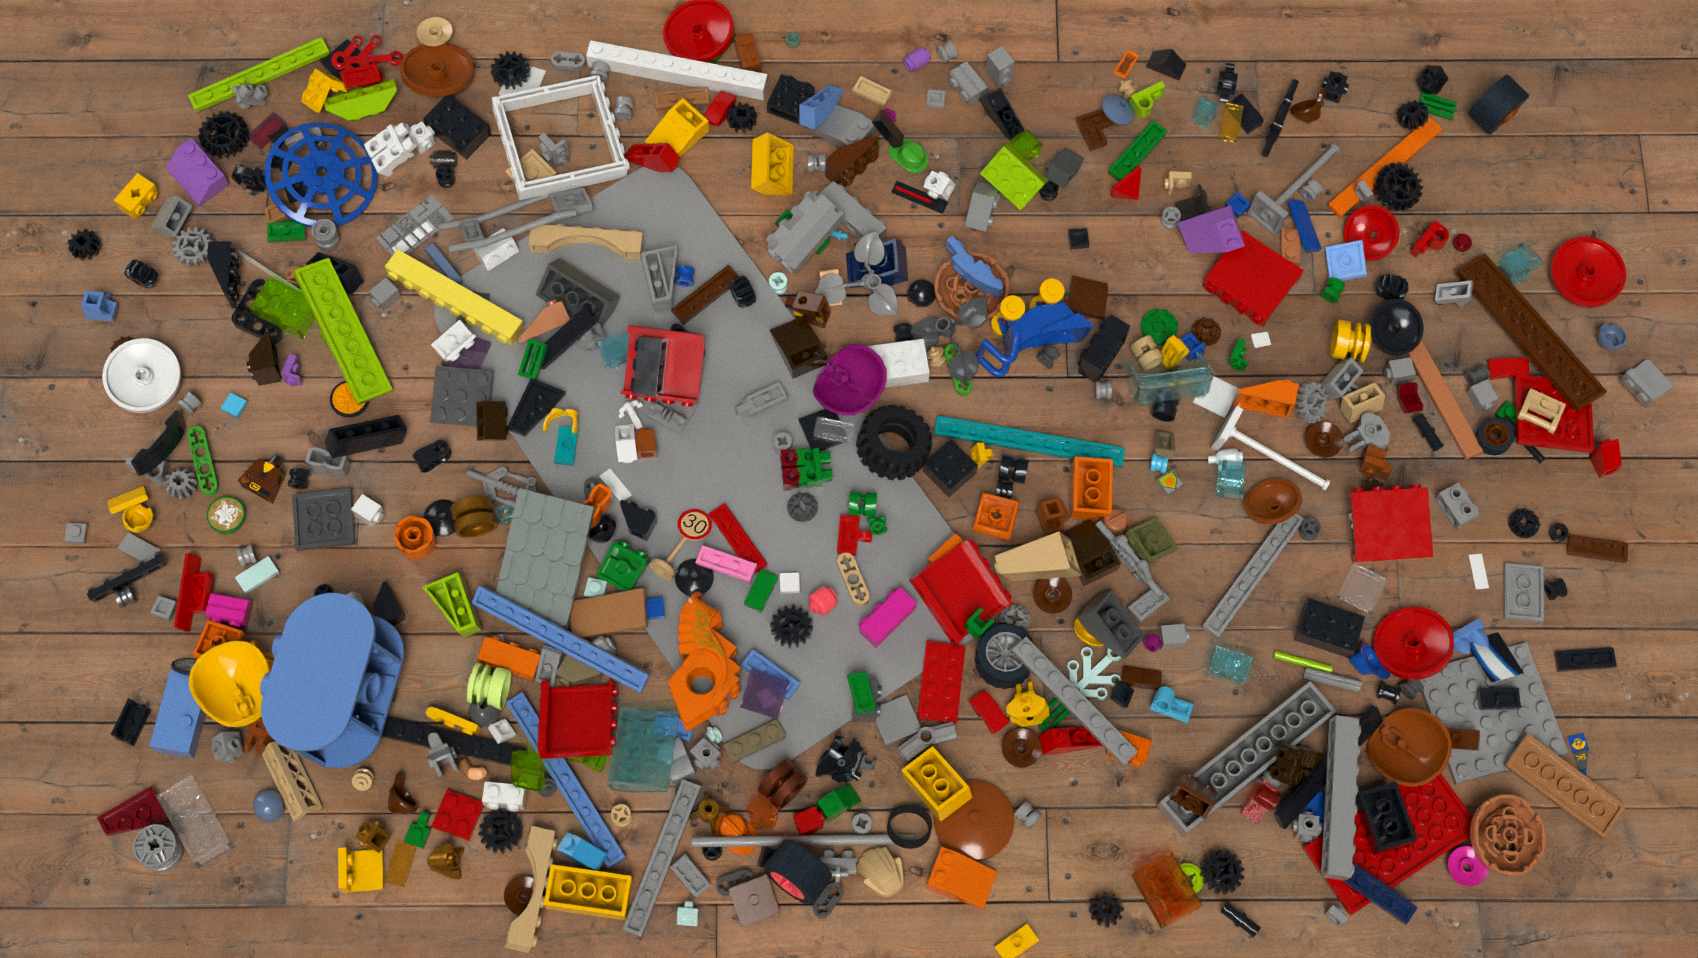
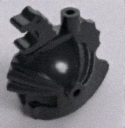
(843, 761)

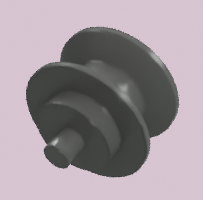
(549, 788)

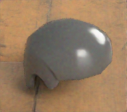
(483, 717)

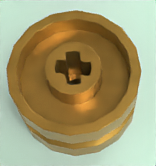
(473, 516)

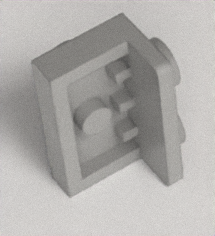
(555, 154)

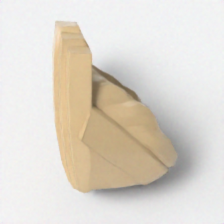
(881, 871)

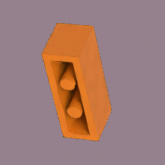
(509, 656)

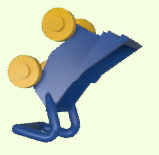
(1045, 323)

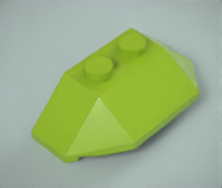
(361, 101)

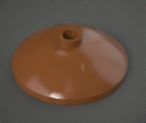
(1273, 501)

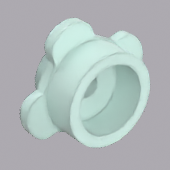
(713, 735)

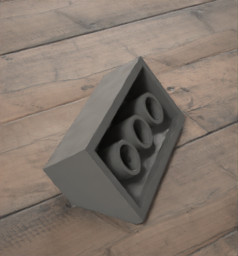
(576, 291)

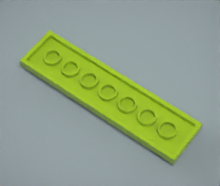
(342, 331)

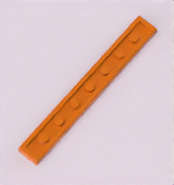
(1400, 153)

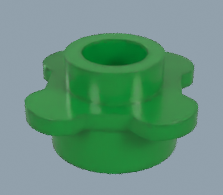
(881, 529)

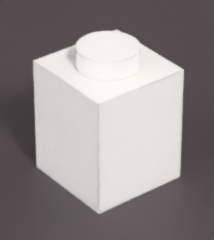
(367, 510)

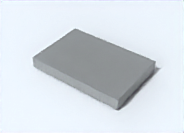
(1524, 592)

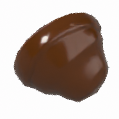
(1310, 109)
(399, 800)

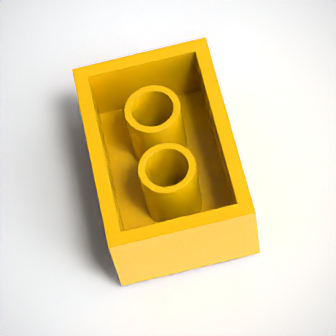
(936, 783)

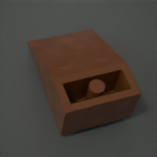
(851, 160)

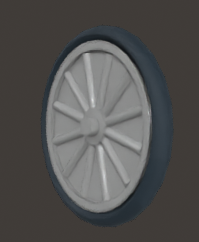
(183, 666)

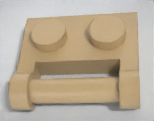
(1544, 406)

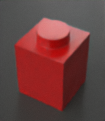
(809, 821)

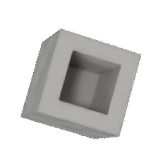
(384, 294)
(1399, 371)
(1482, 396)
(1173, 636)

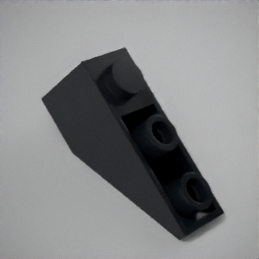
(1001, 113)

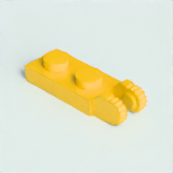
(451, 720)

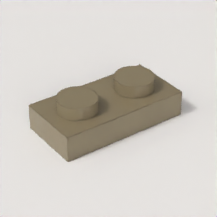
(1164, 444)

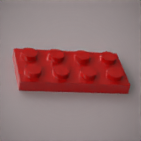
(941, 682)

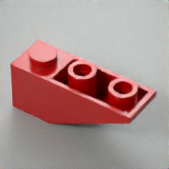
(1067, 740)

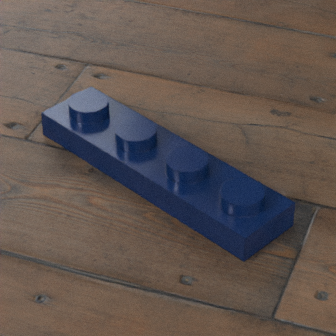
(1381, 895)

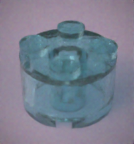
(1519, 263)
(1231, 479)

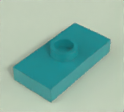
(566, 446)

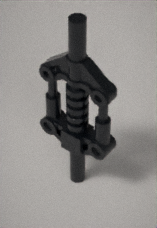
(1280, 117)

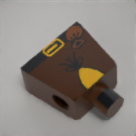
(811, 306)
(264, 478)

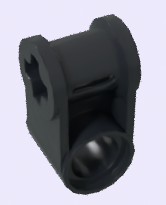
(430, 456)

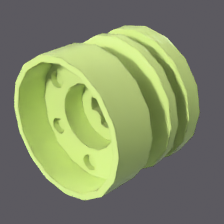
(484, 685)

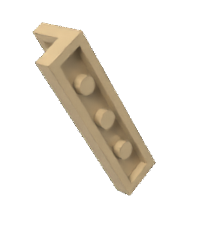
(286, 781)

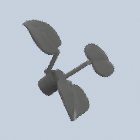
(974, 314)

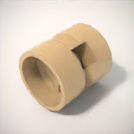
(1147, 353)

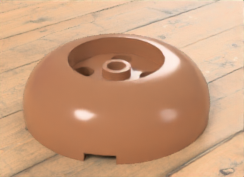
(948, 287)
(1525, 833)

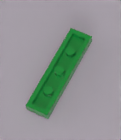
(1138, 151)

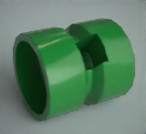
(869, 507)

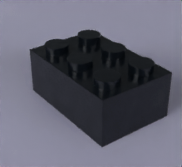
(457, 126)
(1103, 348)
(649, 365)
(1329, 628)
(1385, 818)

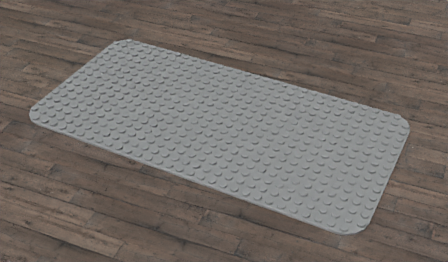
(720, 462)

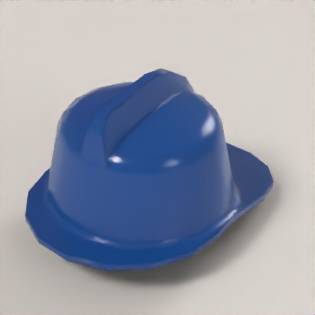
(1367, 663)

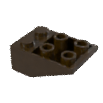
(799, 347)
(1092, 552)

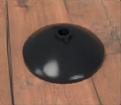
(1406, 326)

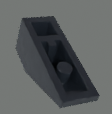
(346, 272)

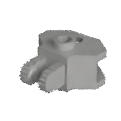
(1369, 433)
(440, 754)

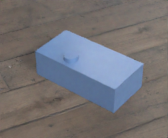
(178, 719)

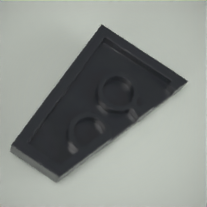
(534, 406)

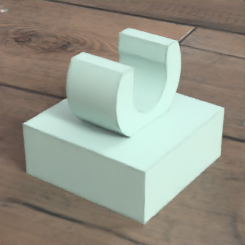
(687, 915)

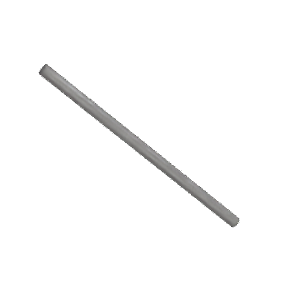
(804, 840)

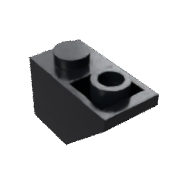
(638, 520)

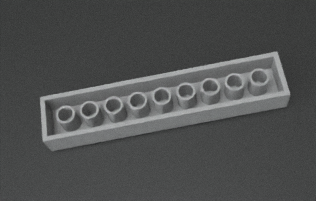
(1254, 753)

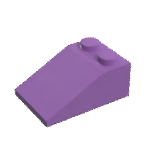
(1212, 232)

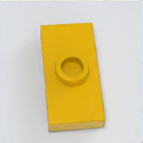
(1017, 943)

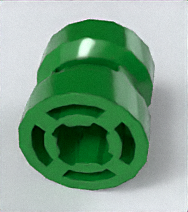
(1333, 290)

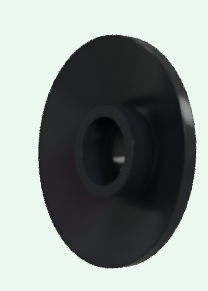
(440, 526)
(690, 585)

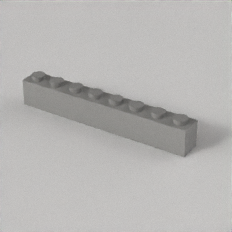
(1340, 798)

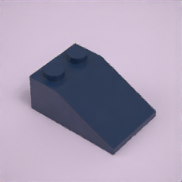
(890, 270)

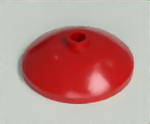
(1370, 220)

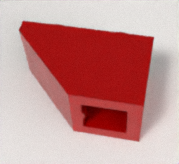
(1606, 457)

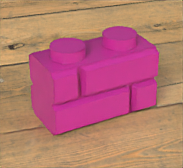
(228, 610)

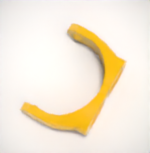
(555, 413)

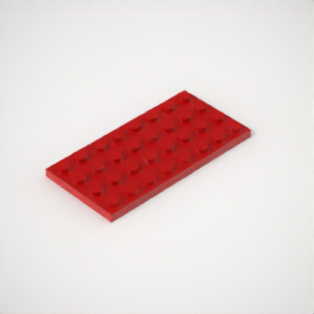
(1439, 825)

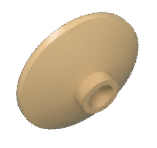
(434, 31)

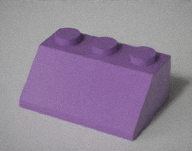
(196, 172)

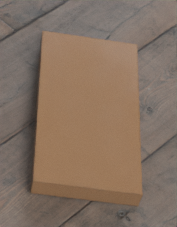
(609, 614)

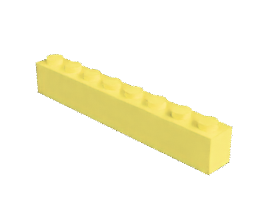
(454, 297)

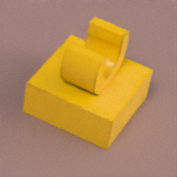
(980, 454)

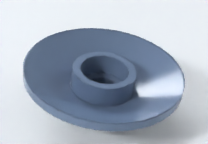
(1118, 109)

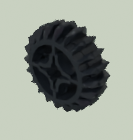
(227, 125)
(1404, 198)

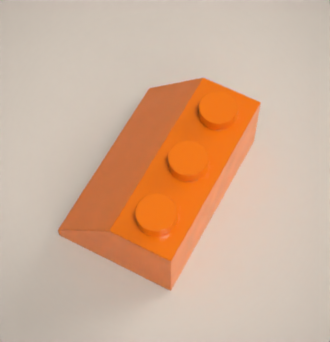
(1091, 488)

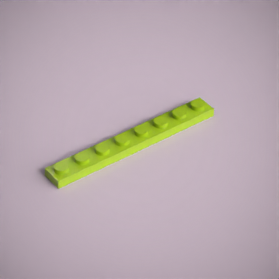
(259, 74)

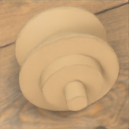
(1127, 88)
(935, 356)
(362, 779)

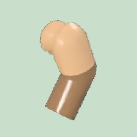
(472, 773)

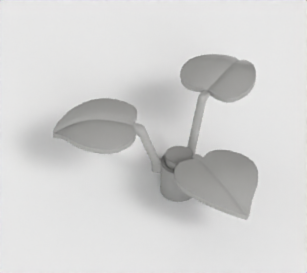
(871, 251)

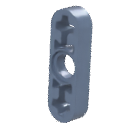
(442, 264)

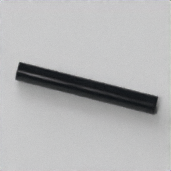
(1532, 449)

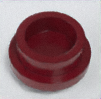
(1462, 242)

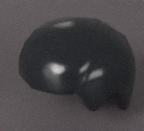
(921, 293)
(603, 530)

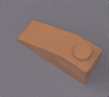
(548, 319)

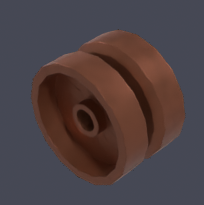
(783, 784)

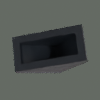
(1167, 63)

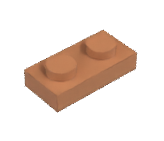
(1290, 245)

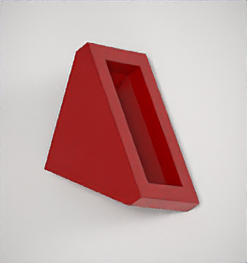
(1128, 187)

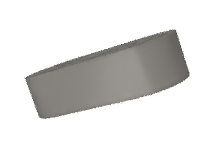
(567, 62)

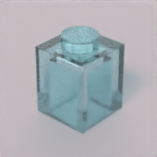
(1204, 113)

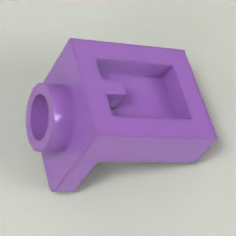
(289, 370)

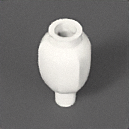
(1226, 454)

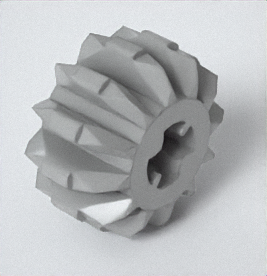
(185, 487)

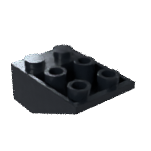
(225, 264)

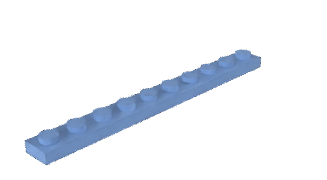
(561, 638)
(568, 784)

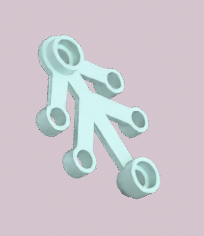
(1091, 676)

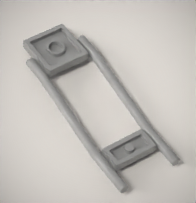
(564, 204)

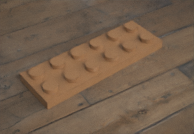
(1565, 786)

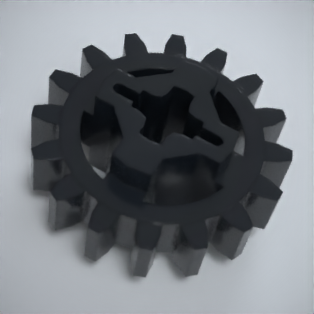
(518, 66)
(1227, 83)
(784, 629)
(505, 825)
(1216, 866)

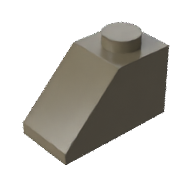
(576, 673)

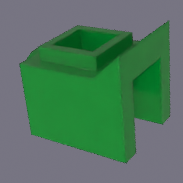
(976, 626)

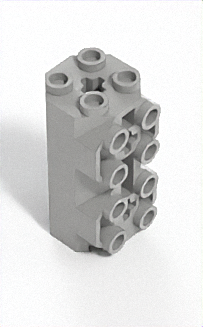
(805, 232)

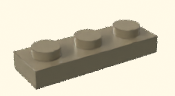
(754, 741)

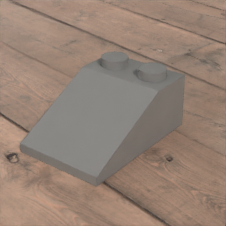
(845, 127)

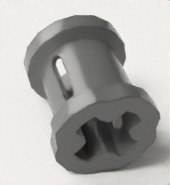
(1477, 375)

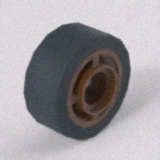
(1498, 427)

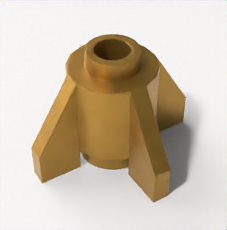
(709, 817)
(446, 860)

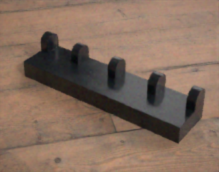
(126, 578)

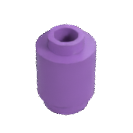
(917, 59)

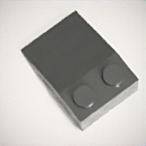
(1111, 624)

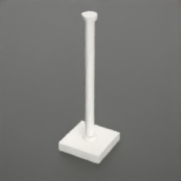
(1229, 430)

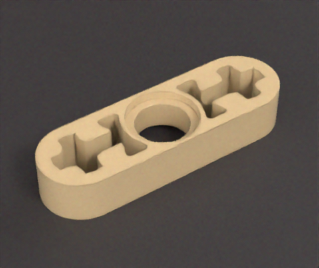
(853, 565)

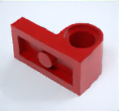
(360, 76)
(1429, 239)

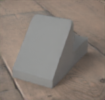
(1454, 292)
(548, 665)

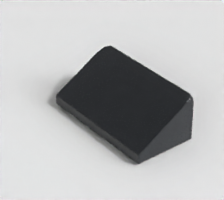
(1250, 117)
(888, 129)

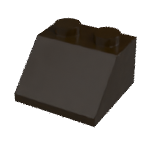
(264, 362)

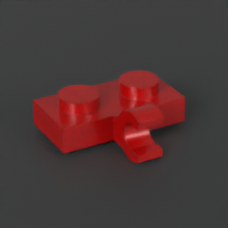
(850, 535)

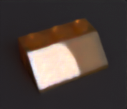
(1166, 890)

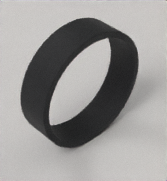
(909, 844)

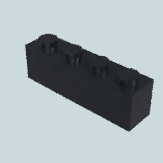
(365, 436)

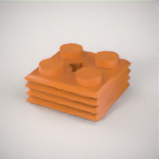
(993, 505)
(213, 634)

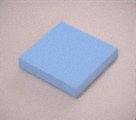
(1346, 260)

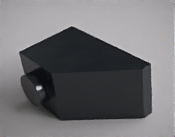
(386, 606)

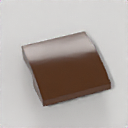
(1088, 297)

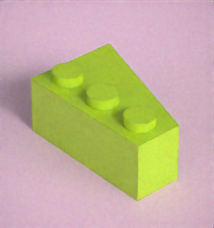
(454, 600)

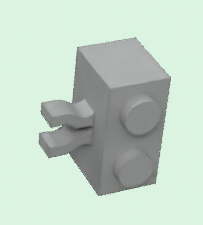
(1341, 379)

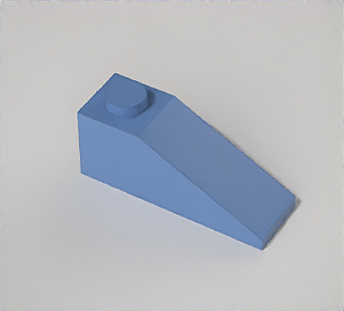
(818, 107)

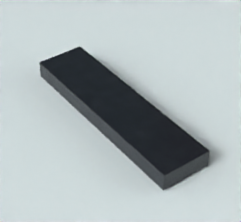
(568, 335)

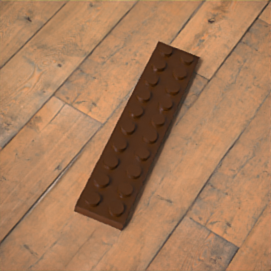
(1532, 333)

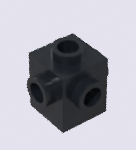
(1432, 79)
(1335, 86)

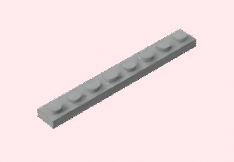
(1251, 575)
(1074, 701)
(661, 858)

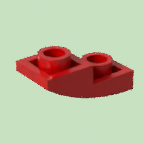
(718, 108)
(1508, 367)
(989, 711)

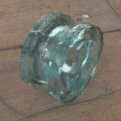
(501, 509)

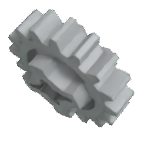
(183, 246)
(1311, 402)

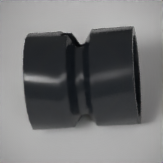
(1165, 410)
(1019, 472)

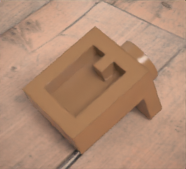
(273, 214)

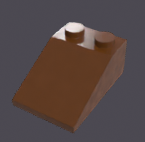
(1194, 796)

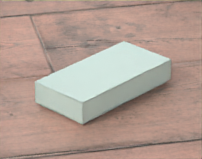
(257, 575)

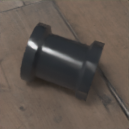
(278, 134)
(1388, 693)

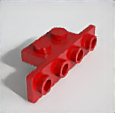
(193, 592)

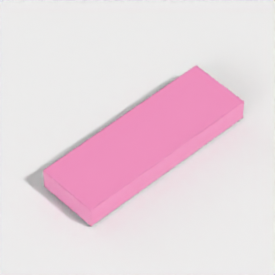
(726, 564)

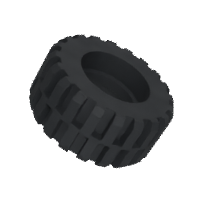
(903, 423)

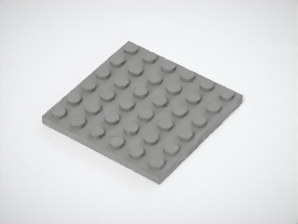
(1455, 702)

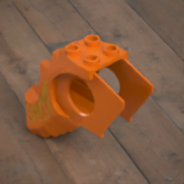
(704, 655)

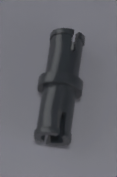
(1428, 432)
(1240, 919)

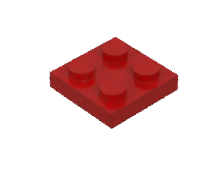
(458, 815)

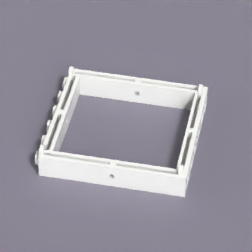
(552, 93)

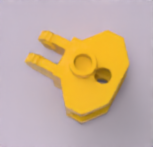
(1027, 705)

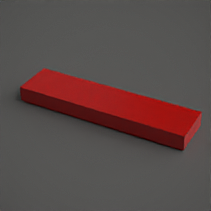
(736, 536)

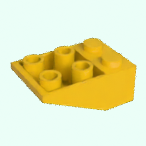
(680, 128)

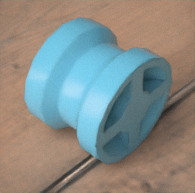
(1158, 463)

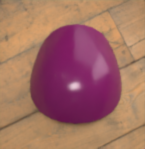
(851, 380)

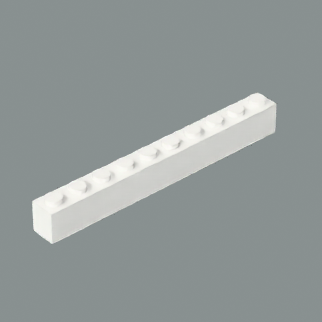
(678, 70)

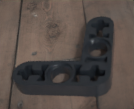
(251, 319)

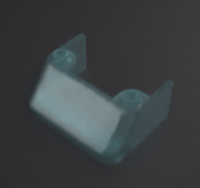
(1171, 384)

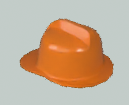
(735, 825)

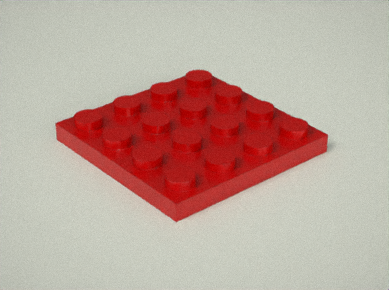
(1573, 430)

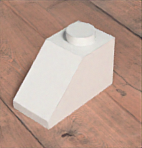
(625, 443)

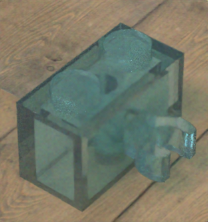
(1230, 665)

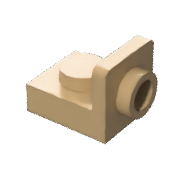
(1177, 179)

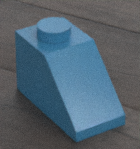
(581, 852)

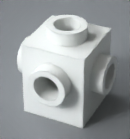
(423, 136)
(939, 185)

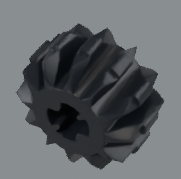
(1412, 115)
(741, 117)
(84, 244)
(141, 273)
(1392, 287)
(742, 291)
(1098, 906)

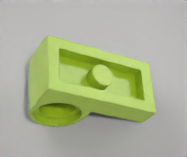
(1146, 98)

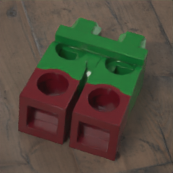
(803, 468)

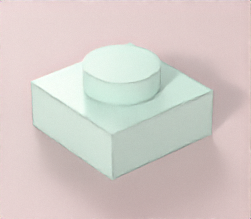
(595, 588)

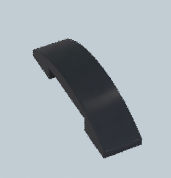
(162, 447)

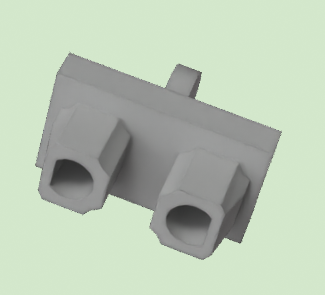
(249, 96)
(839, 866)

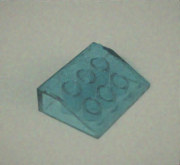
(643, 750)

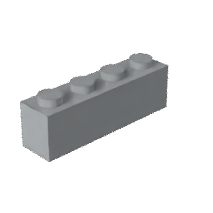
(858, 219)

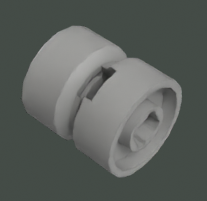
(325, 235)

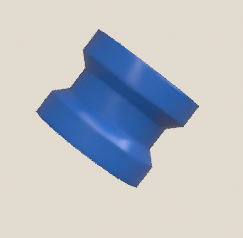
(685, 276)

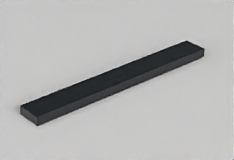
(1317, 778)

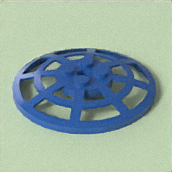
(320, 184)

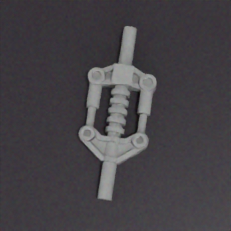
(492, 482)
(1127, 556)

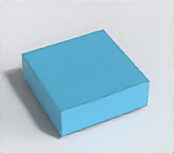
(234, 405)

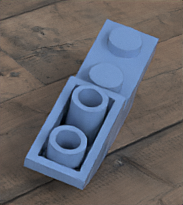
(976, 273)

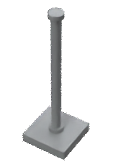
(1268, 212)

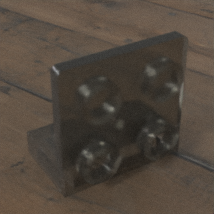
(1194, 206)

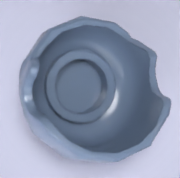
(1612, 337)
(268, 805)

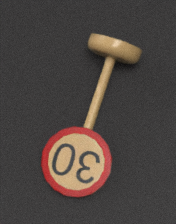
(692, 526)

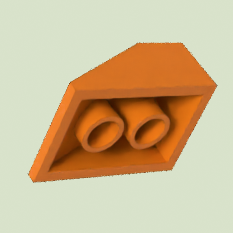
(1269, 398)
(961, 878)

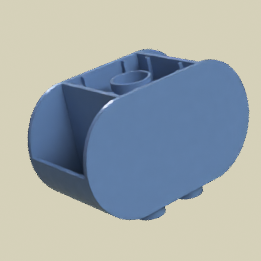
(331, 681)

